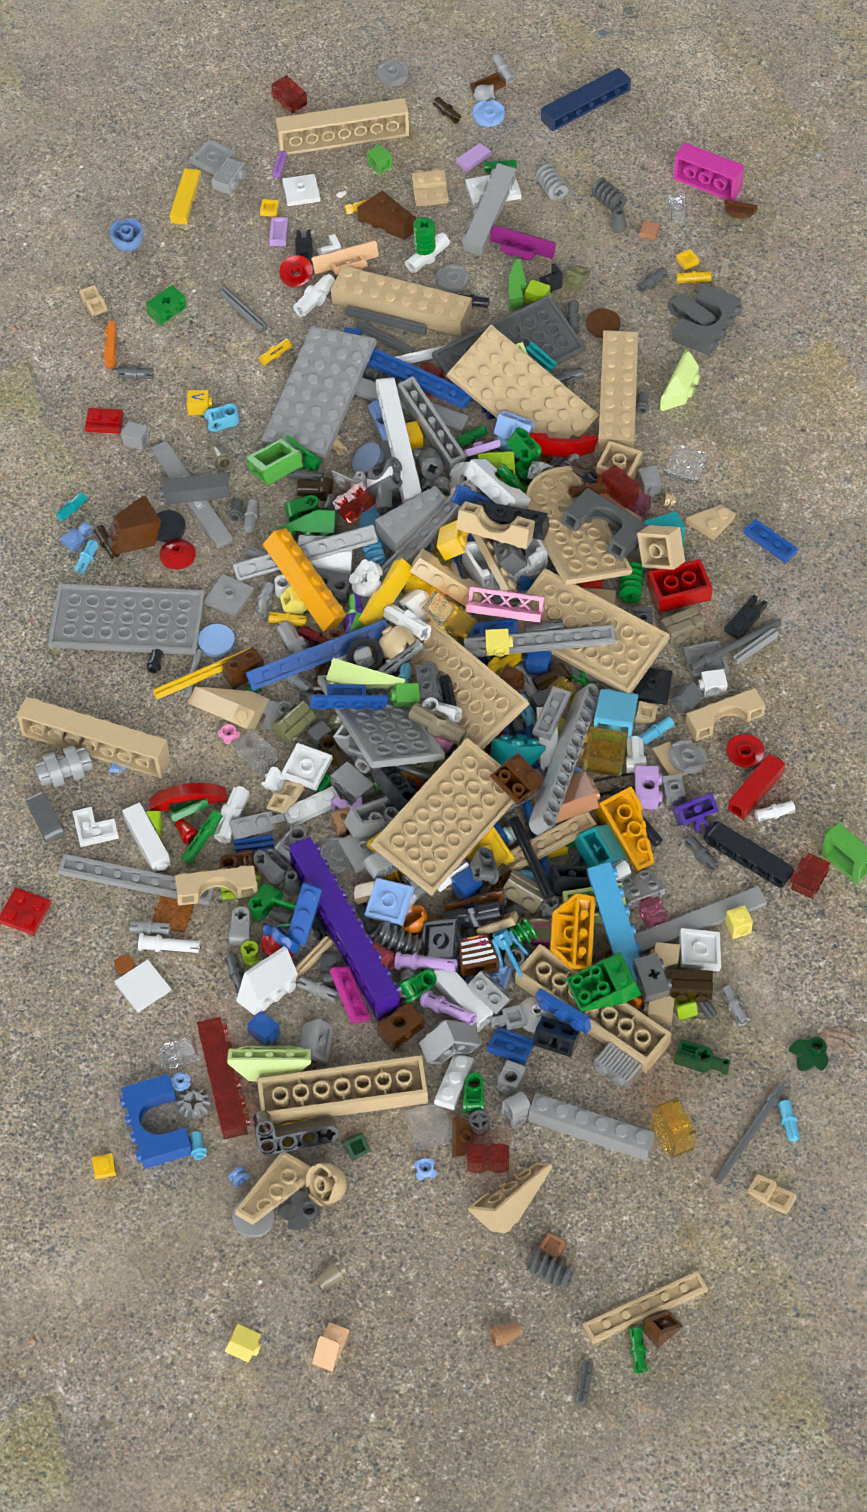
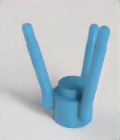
(503, 939)

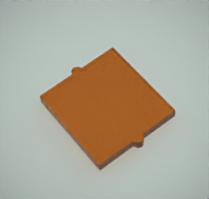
(170, 912)

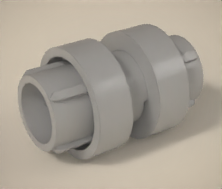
(55, 769)

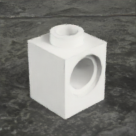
(713, 683)

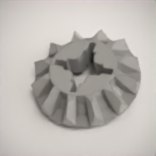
(200, 1108)

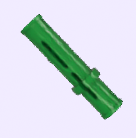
(204, 833)

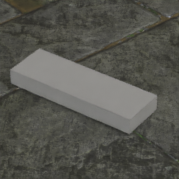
(551, 713)

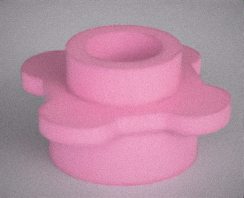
(226, 729)

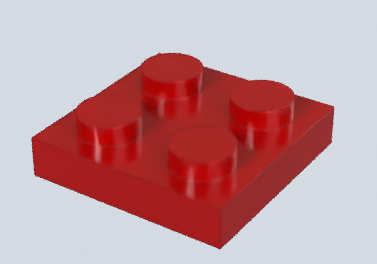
(24, 911)

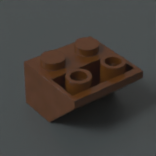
(517, 779)

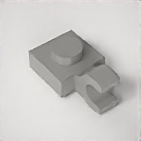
(511, 1017)

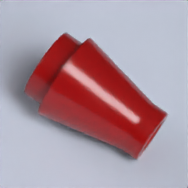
(186, 831)

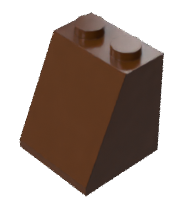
(134, 527)

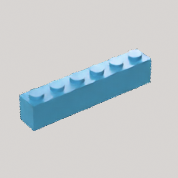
(614, 913)

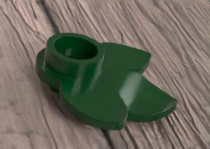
(808, 1056)

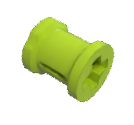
(250, 953)

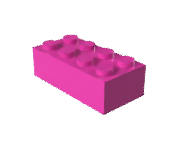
(708, 172)

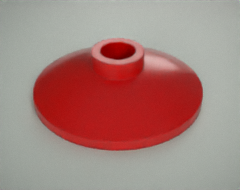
(291, 266)
(177, 554)
(745, 744)

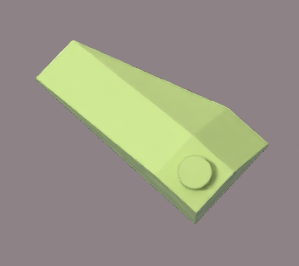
(348, 673)

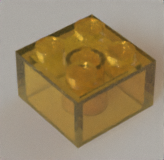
(449, 615)
(605, 751)
(673, 1128)

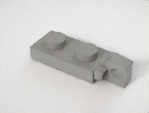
(255, 824)

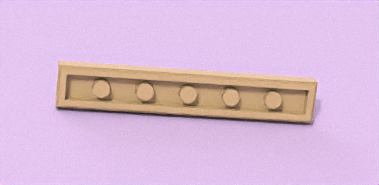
(645, 1307)

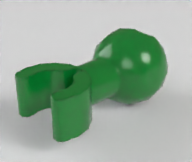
(582, 680)

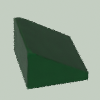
(356, 1146)

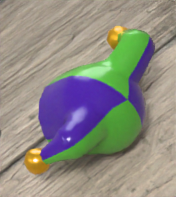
(351, 621)

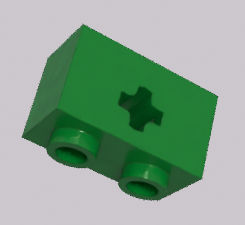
(166, 305)

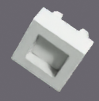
(274, 780)

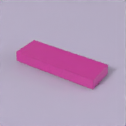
(350, 994)

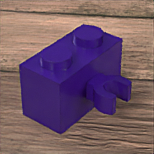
(695, 811)

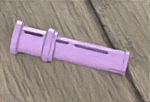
(418, 962)
(441, 1005)

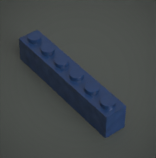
(585, 99)

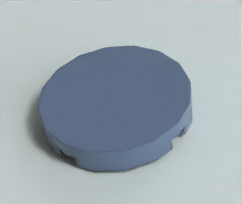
(367, 457)

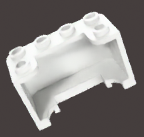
(480, 572)

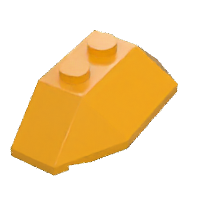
(573, 931)

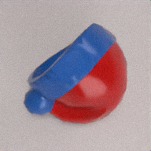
(274, 939)

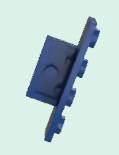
(348, 696)

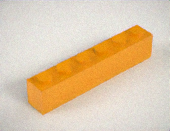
(304, 579)

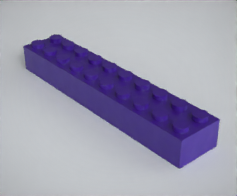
(346, 930)

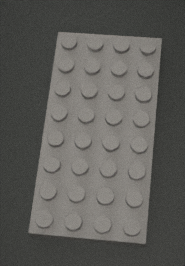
(320, 389)
(126, 619)
(388, 734)

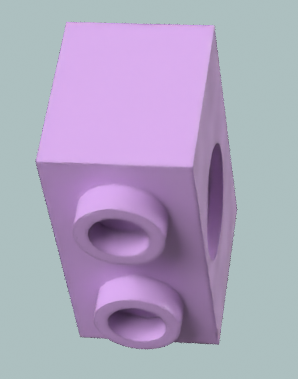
(650, 777)

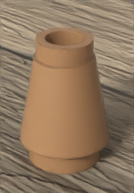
(504, 1334)

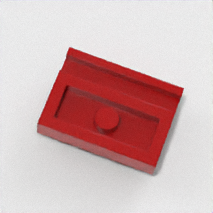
(104, 420)

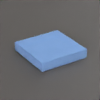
(389, 901)

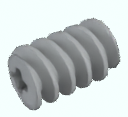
(551, 182)

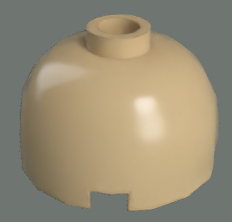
(395, 641)
(326, 1183)

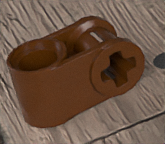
(238, 859)

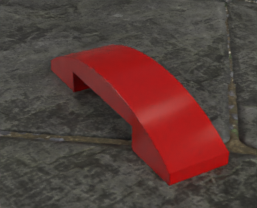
(565, 447)
(187, 792)

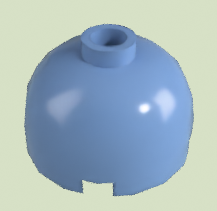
(126, 234)

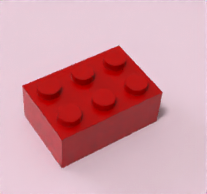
(679, 587)

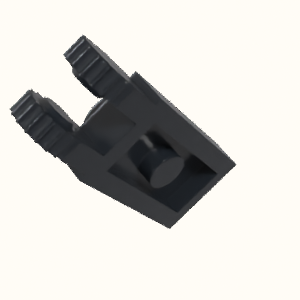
(304, 246)
(745, 618)

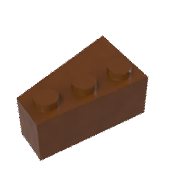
(388, 215)

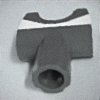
(383, 484)

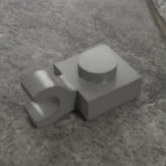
(329, 961)

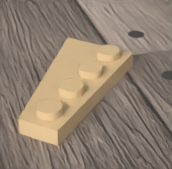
(275, 1186)

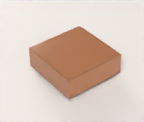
(649, 230)
(553, 1245)

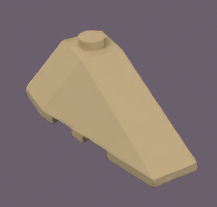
(230, 705)
(508, 1204)

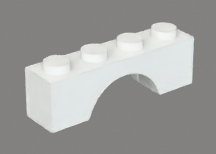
(482, 474)

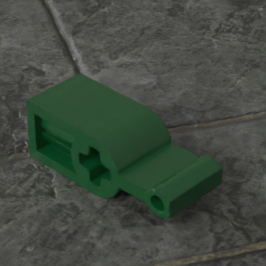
(691, 1055)

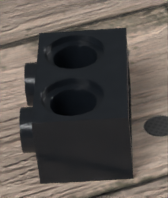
(556, 1036)

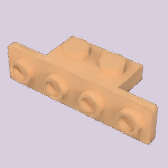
(352, 257)

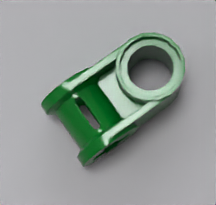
(521, 444)
(300, 507)
(261, 902)
(415, 985)
(473, 1097)

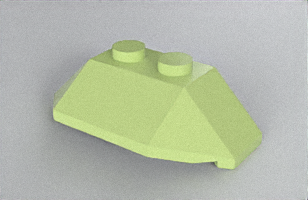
(681, 383)
(268, 1061)

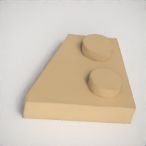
(711, 521)

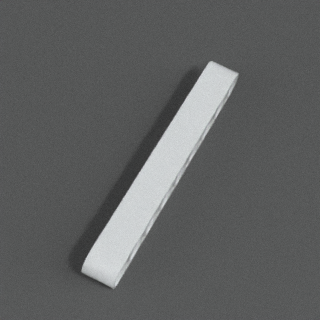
(398, 436)

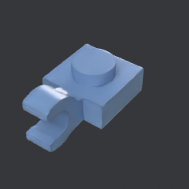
(75, 539)

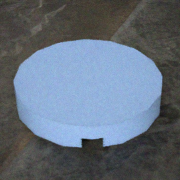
(488, 113)
(216, 640)

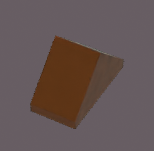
(661, 1327)

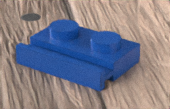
(510, 1046)

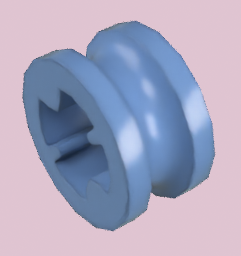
(238, 1176)

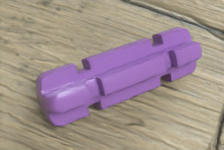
(279, 164)

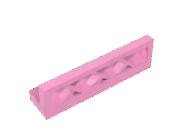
(505, 611)

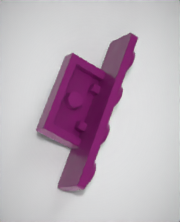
(522, 244)

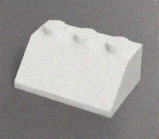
(337, 563)
(267, 981)

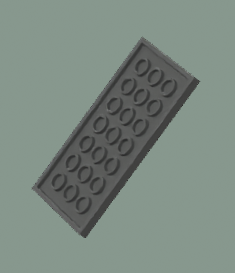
(537, 322)

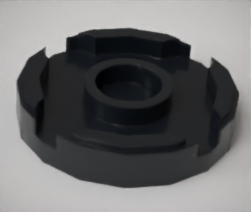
(171, 526)

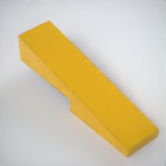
(184, 197)
(387, 593)

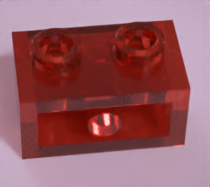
(289, 94)
(621, 486)

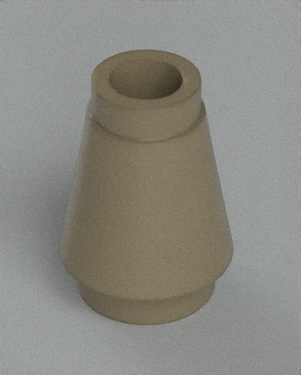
(221, 458)
(331, 1275)

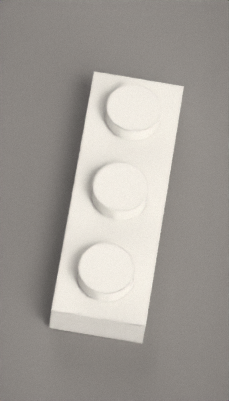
(310, 807)
(454, 1081)

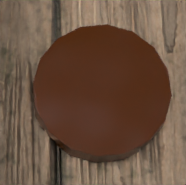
(602, 320)

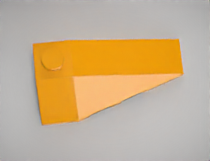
(626, 822)

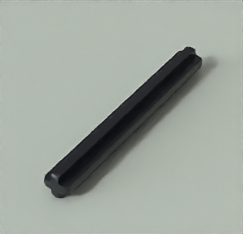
(531, 858)

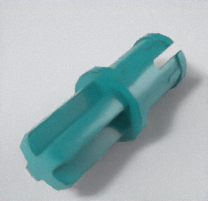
(71, 506)

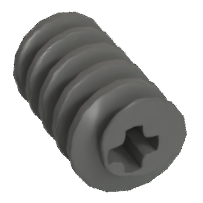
(608, 194)
(430, 463)
(397, 939)
(549, 1268)

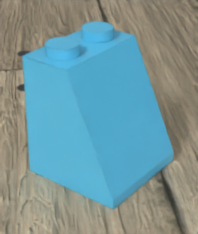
(616, 711)

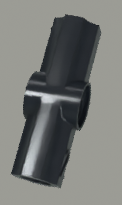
(476, 914)

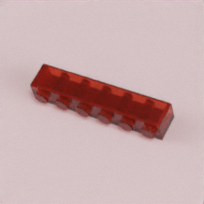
(222, 1078)

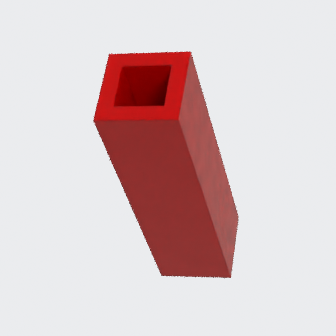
(756, 786)

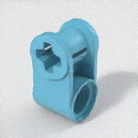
(224, 417)

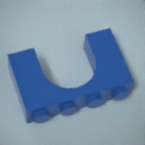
(153, 1148)

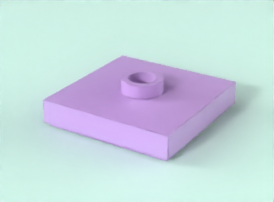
(480, 447)

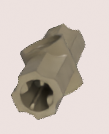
(437, 723)

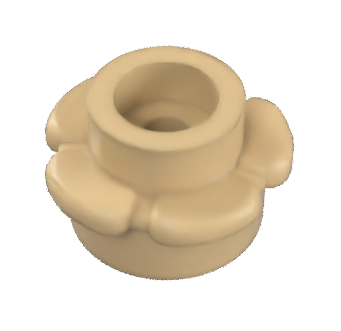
(668, 499)

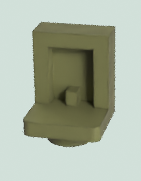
(575, 277)

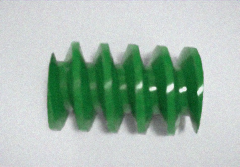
(424, 236)
(631, 585)
(521, 932)

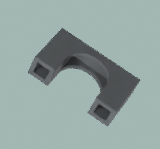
(707, 338)
(593, 506)

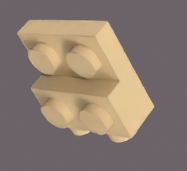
(429, 187)

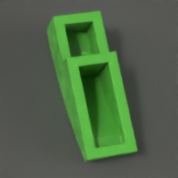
(516, 286)

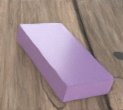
(473, 157)
(278, 231)

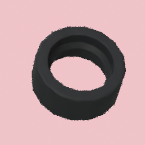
(366, 642)

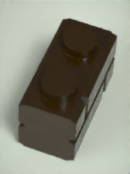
(692, 985)

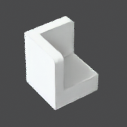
(334, 245)

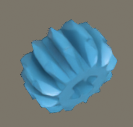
(374, 553)

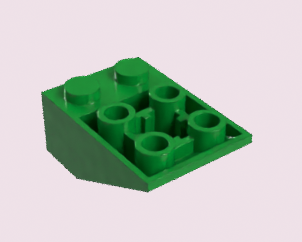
(320, 521)
(603, 984)

